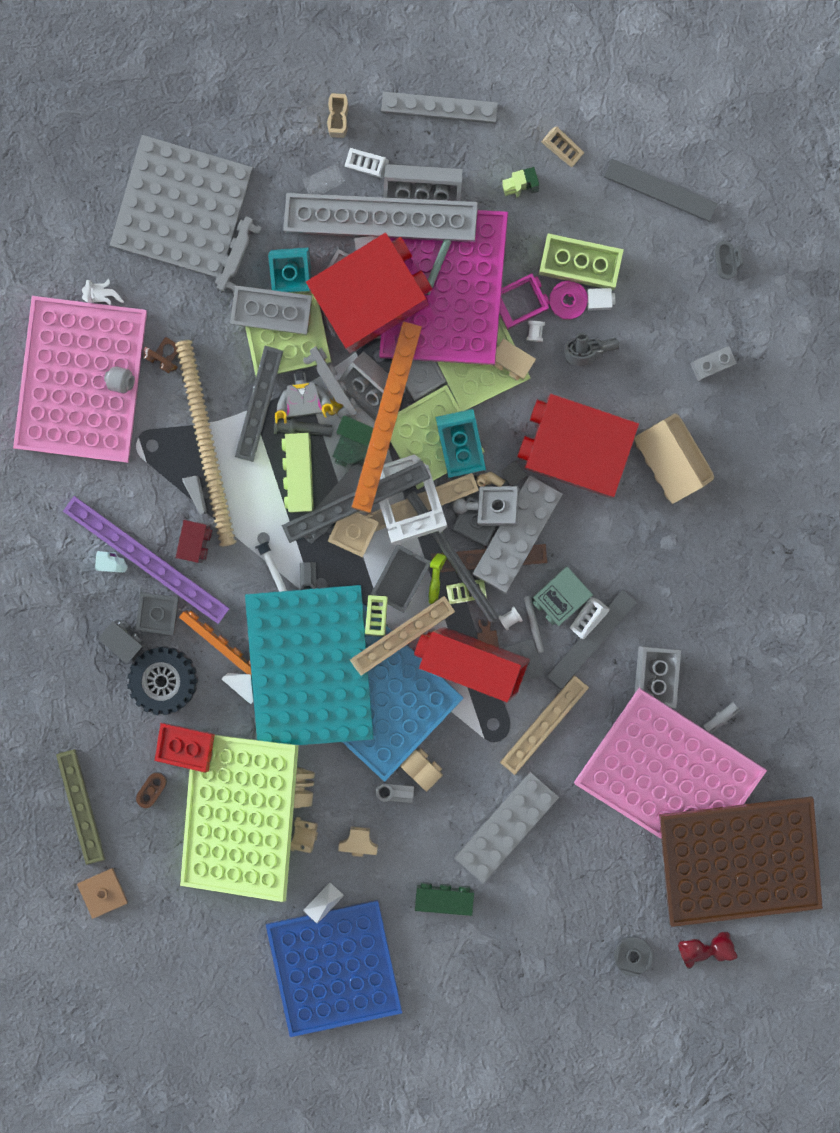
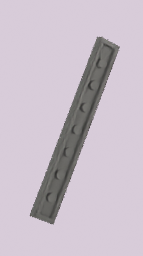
(343, 508)

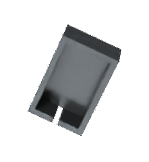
(401, 578)

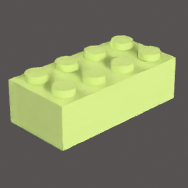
(580, 261)
(299, 472)

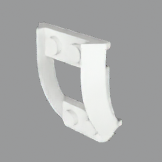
(417, 525)

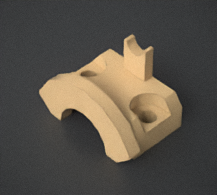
(304, 835)

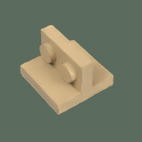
(353, 533)

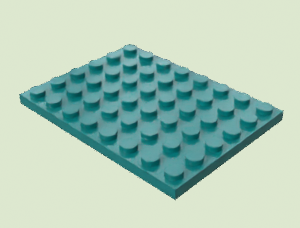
(303, 665)

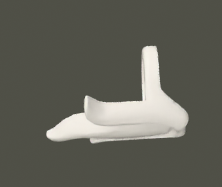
(97, 293)

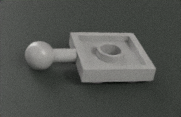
(487, 498)

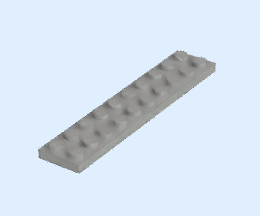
(379, 215)

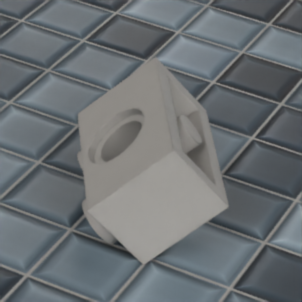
(713, 363)

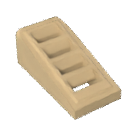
(558, 151)

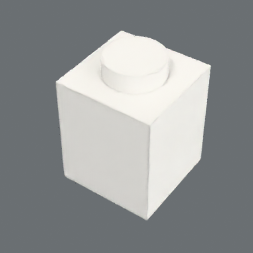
(600, 299)

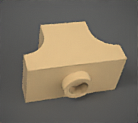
(358, 842)

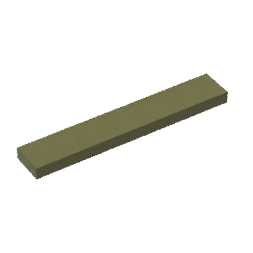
(80, 806)

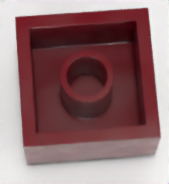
(193, 541)

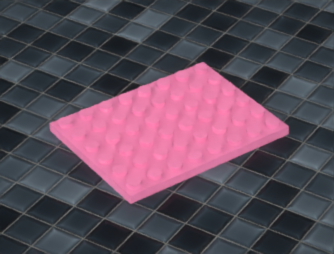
(63, 386)
(665, 765)

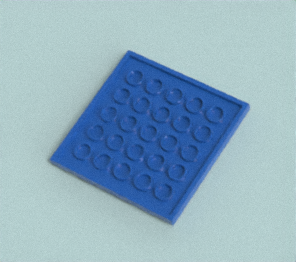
(334, 969)

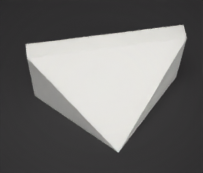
(241, 684)
(323, 903)

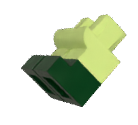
(520, 181)

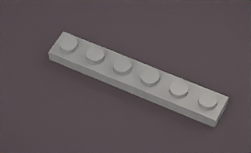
(439, 107)

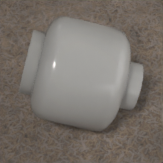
(119, 379)

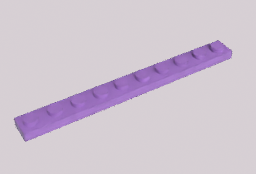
(146, 559)

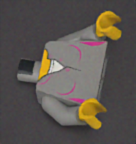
(302, 400)

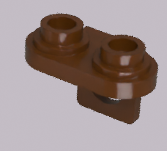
(166, 363)

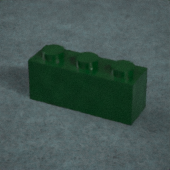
(444, 899)

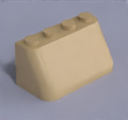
(674, 458)

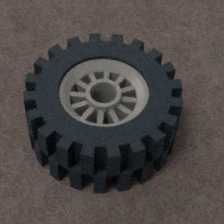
(169, 659)

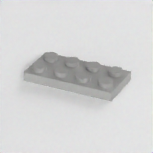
(271, 310)

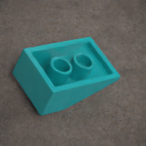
(460, 443)

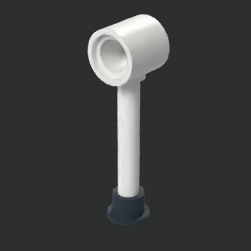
(264, 550)

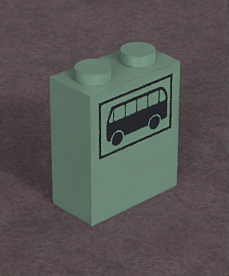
(561, 596)

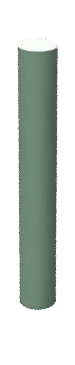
(438, 262)

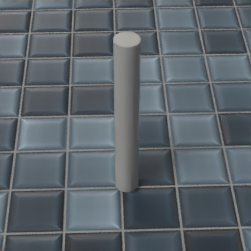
(533, 624)

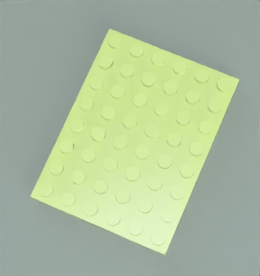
(241, 819)

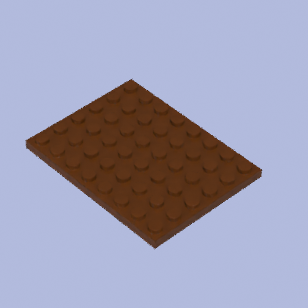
(741, 861)

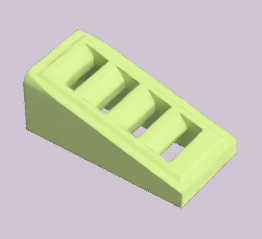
(451, 596)
(372, 632)

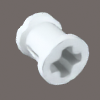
(535, 331)
(510, 618)

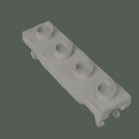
(238, 248)
(328, 376)

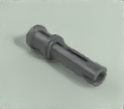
(293, 426)

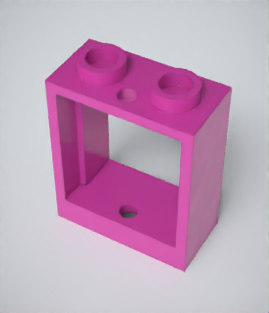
(542, 299)

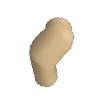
(489, 478)

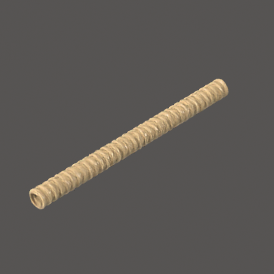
(205, 442)

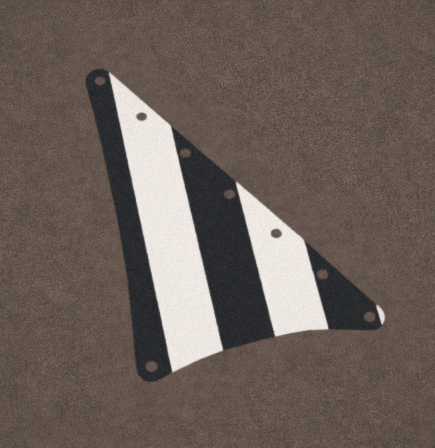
(257, 506)

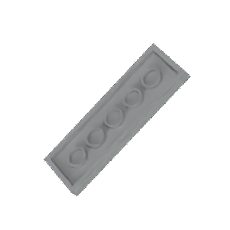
(513, 543)
(506, 827)

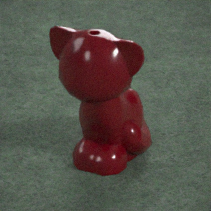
(695, 951)

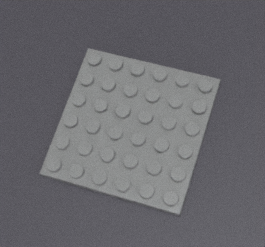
(181, 206)

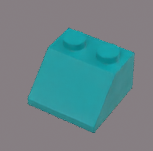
(290, 269)

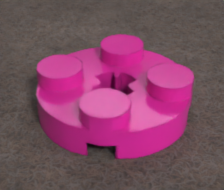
(573, 290)

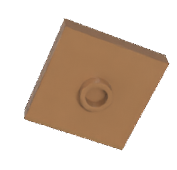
(102, 893)

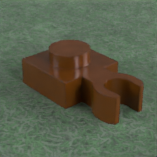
(488, 636)

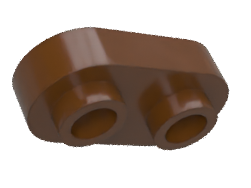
(151, 789)

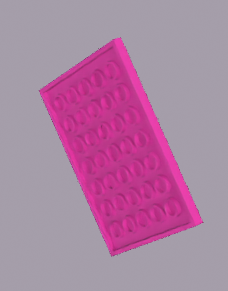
(465, 298)

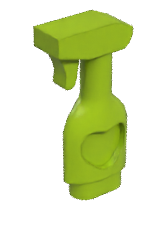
(434, 588)

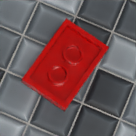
(184, 747)

